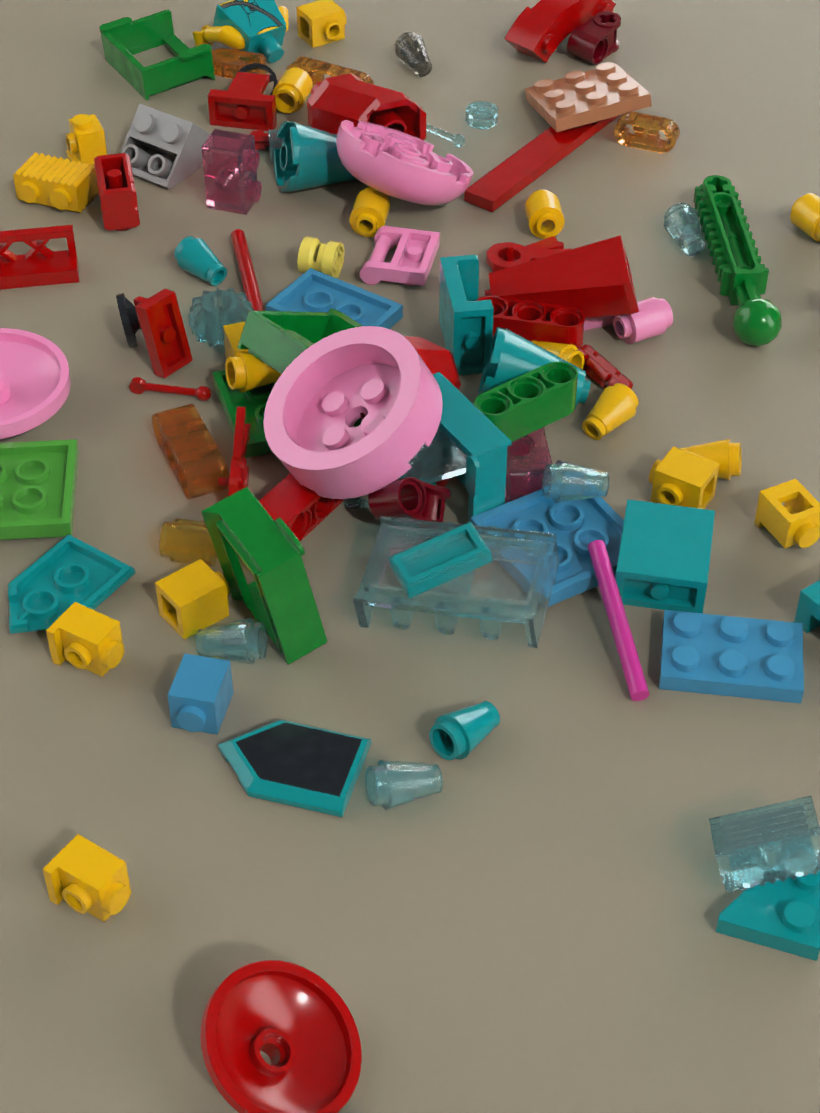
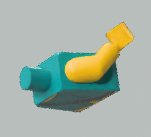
(248, 27)

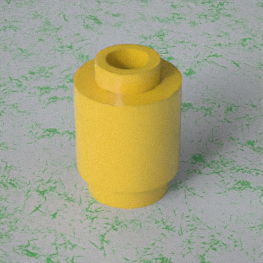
(292, 90)
(369, 212)
(544, 214)
(806, 215)

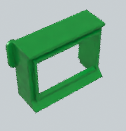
(128, 37)
(284, 335)
(273, 554)

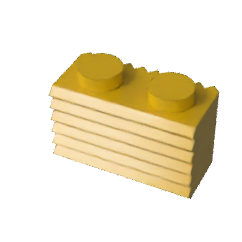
(56, 182)

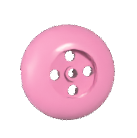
(400, 164)

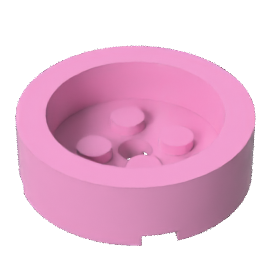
(322, 397)

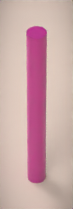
(618, 621)

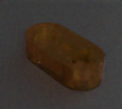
(230, 61)
(647, 132)

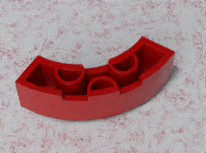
(549, 22)

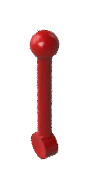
(139, 385)

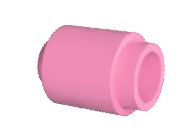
(651, 320)

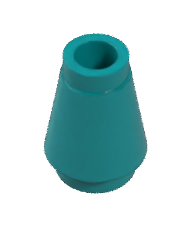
(198, 259)
(461, 731)

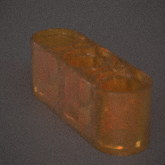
(190, 450)

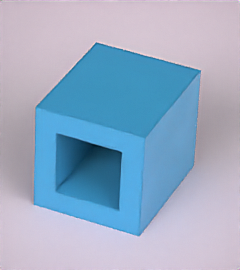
(200, 694)

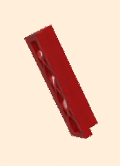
(37, 268)

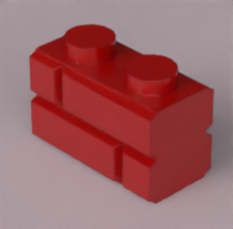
(117, 192)

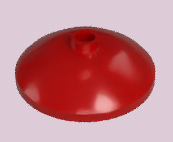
(293, 1021)

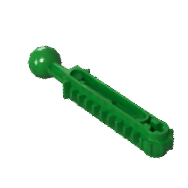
(736, 261)

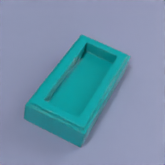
(440, 559)

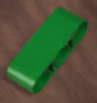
(531, 399)

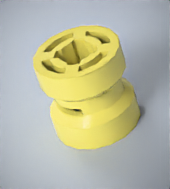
(321, 256)

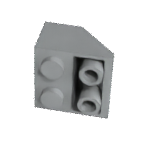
(163, 147)

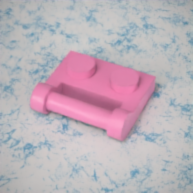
(410, 261)

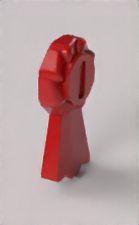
(511, 254)
(239, 471)

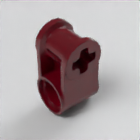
(595, 38)
(410, 499)

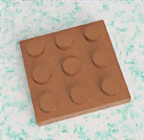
(587, 96)

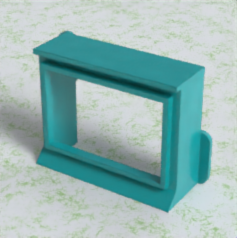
(482, 444)

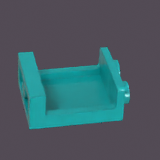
(463, 320)
(665, 556)

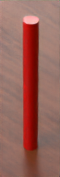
(246, 269)

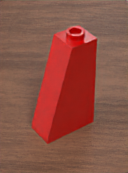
(587, 277)

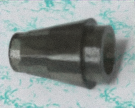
(413, 53)

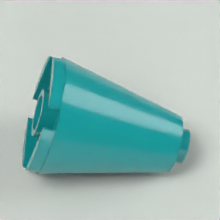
(307, 158)
(514, 356)

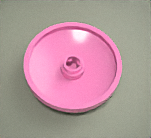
(31, 381)

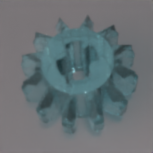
(214, 311)

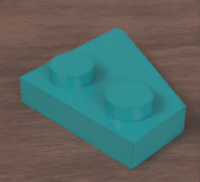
(777, 916)

